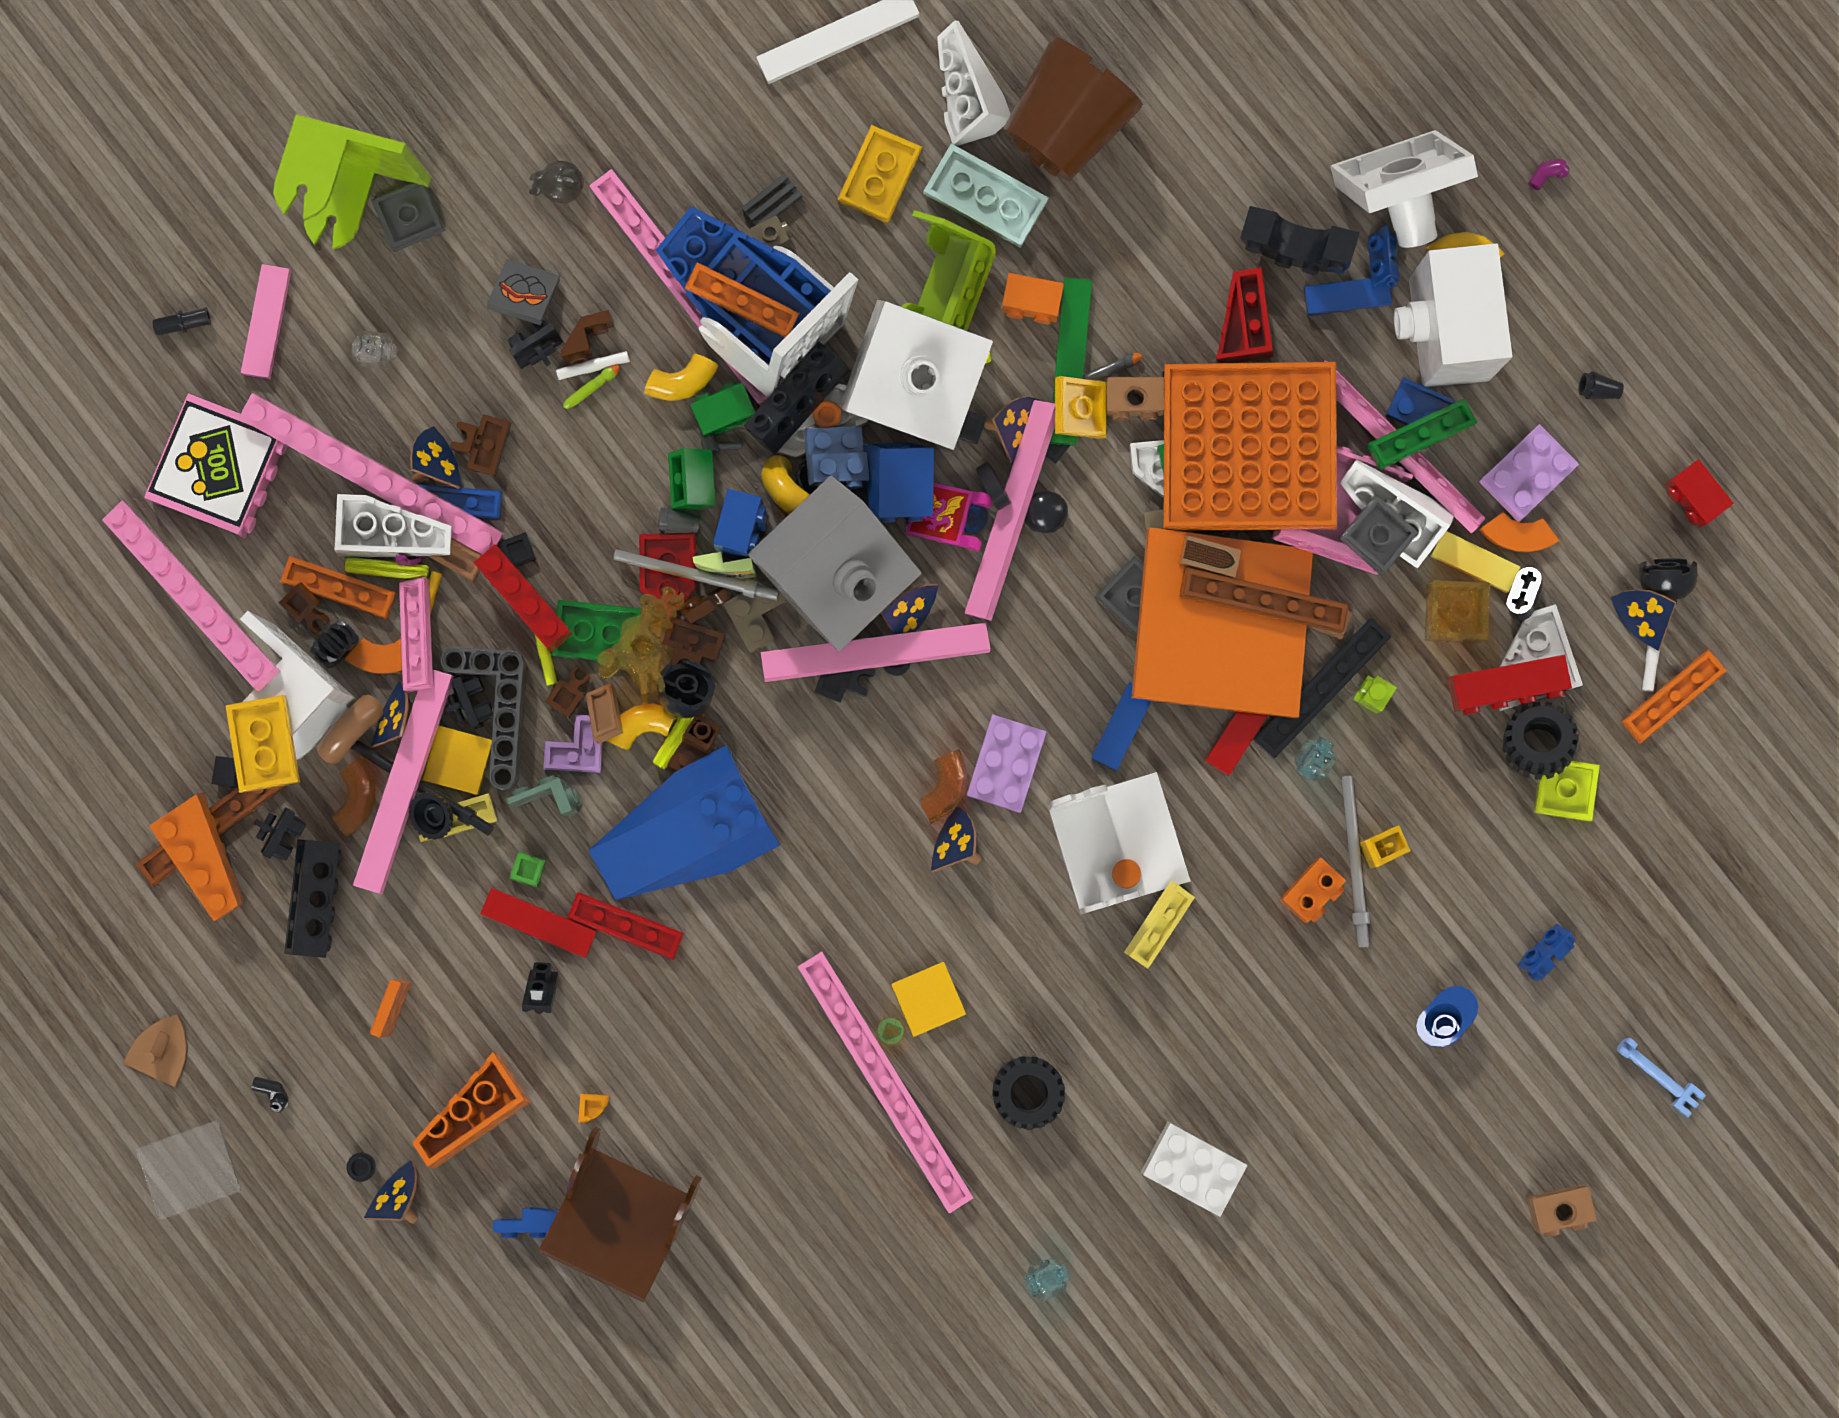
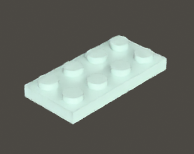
(985, 195)

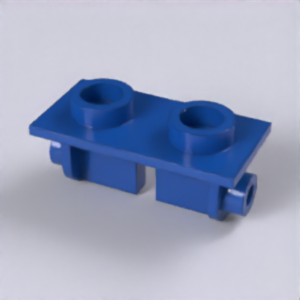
(1381, 252)
(1555, 943)

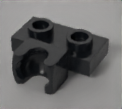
(835, 684)

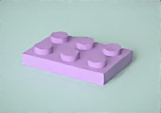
(1529, 473)
(1006, 763)

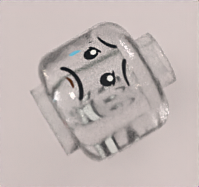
(374, 349)

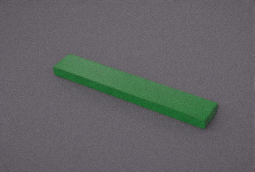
(1072, 338)

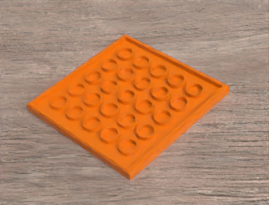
(1250, 446)
(1217, 653)

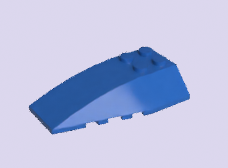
(746, 261)
(685, 830)

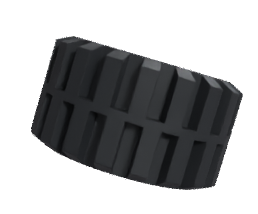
(1546, 719)
(1028, 1118)

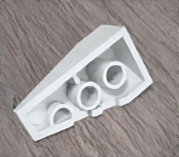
(972, 95)
(1413, 506)
(384, 530)

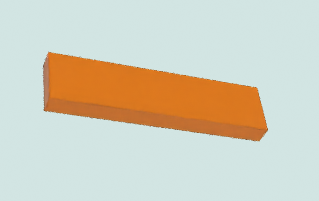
(741, 300)
(339, 587)
(1673, 696)

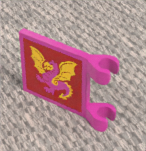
(949, 517)

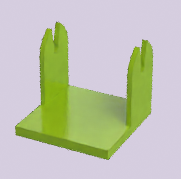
(338, 174)

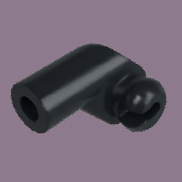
(275, 1091)

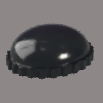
(431, 815)

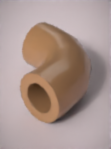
(349, 728)

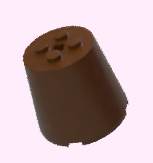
(1069, 110)

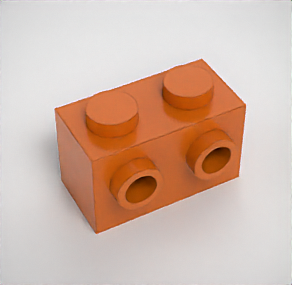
(1032, 298)
(1313, 891)

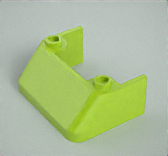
(956, 273)

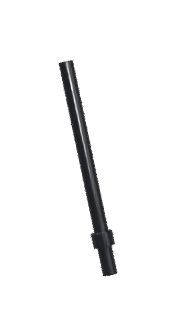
(465, 814)

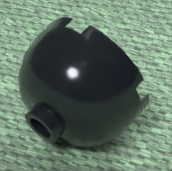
(1669, 577)
(686, 689)

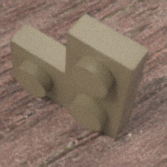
(748, 618)

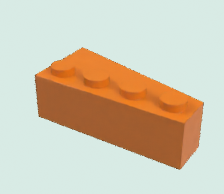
(200, 856)
(477, 1108)

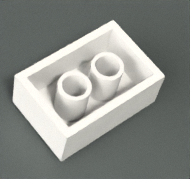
(1193, 1169)

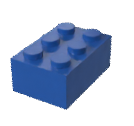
(740, 524)

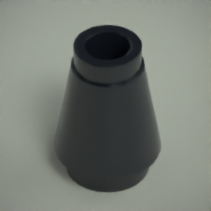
(1599, 387)

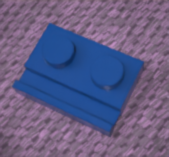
(1415, 402)

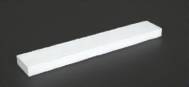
(835, 38)

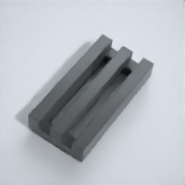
(767, 192)

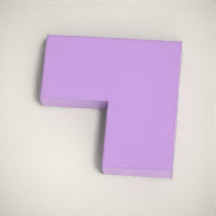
(580, 756)

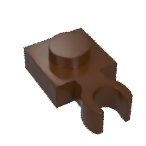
(302, 605)
(700, 606)
(566, 696)

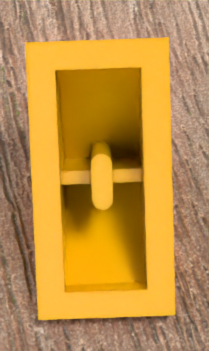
(1384, 847)

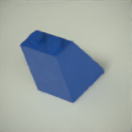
(900, 480)

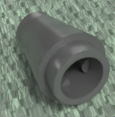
(677, 521)

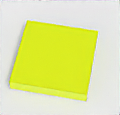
(1569, 793)

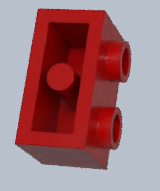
(1698, 494)

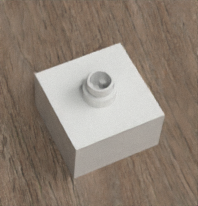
(1457, 316)
(915, 374)

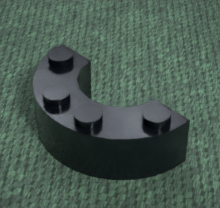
(1296, 245)

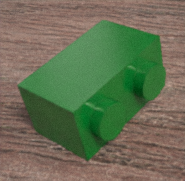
(723, 410)
(691, 479)

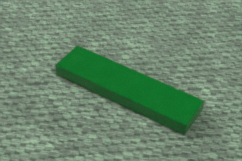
(1421, 434)

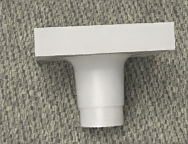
(1403, 181)

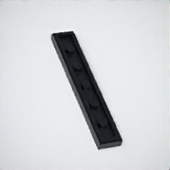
(1324, 687)

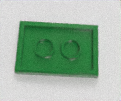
(593, 628)

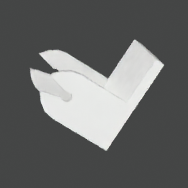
(817, 326)
(311, 692)
(1116, 825)

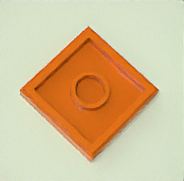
(390, 1008)

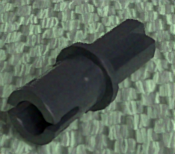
(181, 321)

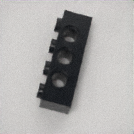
(796, 397)
(300, 910)

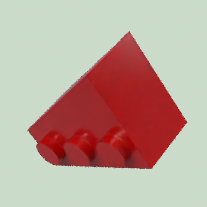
(1246, 320)

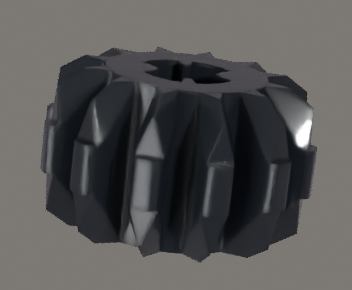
(334, 644)

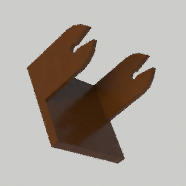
(616, 1222)

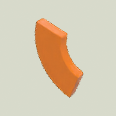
(1519, 536)
(376, 657)

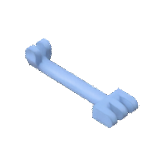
(1683, 1095)

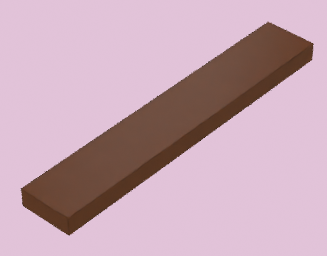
(1263, 600)
(226, 813)

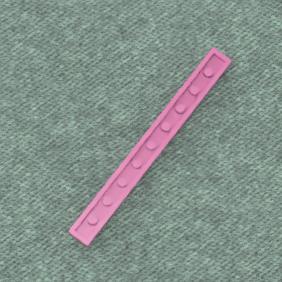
(647, 239)
(367, 472)
(191, 596)
(885, 1082)

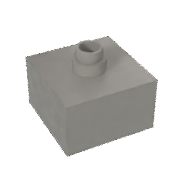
(835, 563)

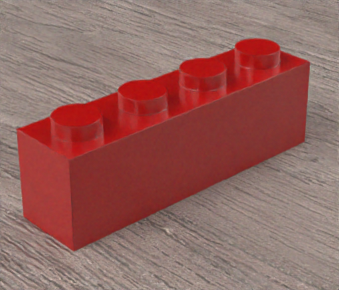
(523, 598)
(1509, 683)

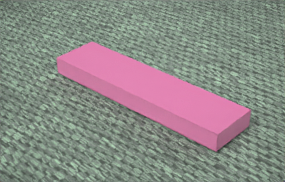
(266, 321)
(416, 634)

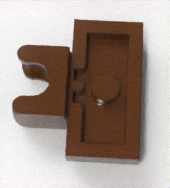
(483, 444)
(692, 642)

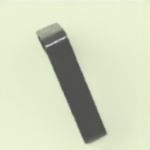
(501, 706)

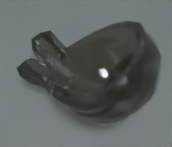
(558, 182)

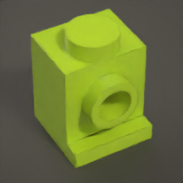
(1374, 694)

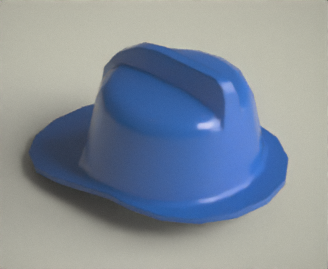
(1447, 1016)

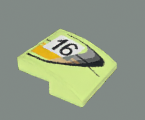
(716, 564)

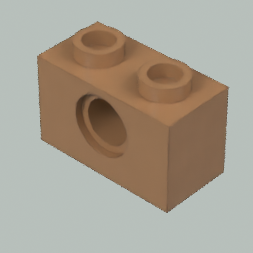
(1148, 388)
(1544, 1206)

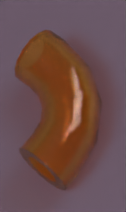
(949, 788)
(359, 797)

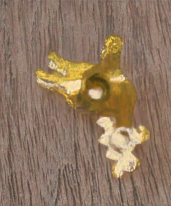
(639, 644)

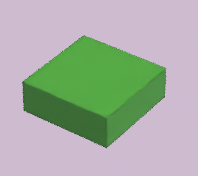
(527, 869)

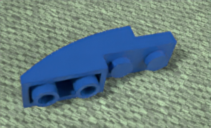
(533, 1221)

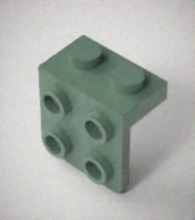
(565, 796)

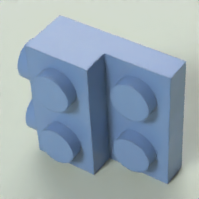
(836, 453)

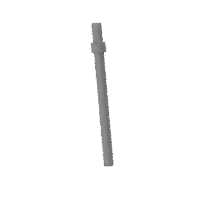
(749, 587)
(1360, 917)

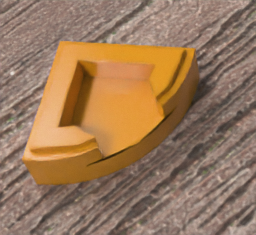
(591, 1106)

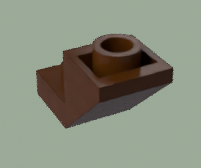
(577, 345)
(695, 742)

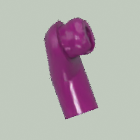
(1546, 169)

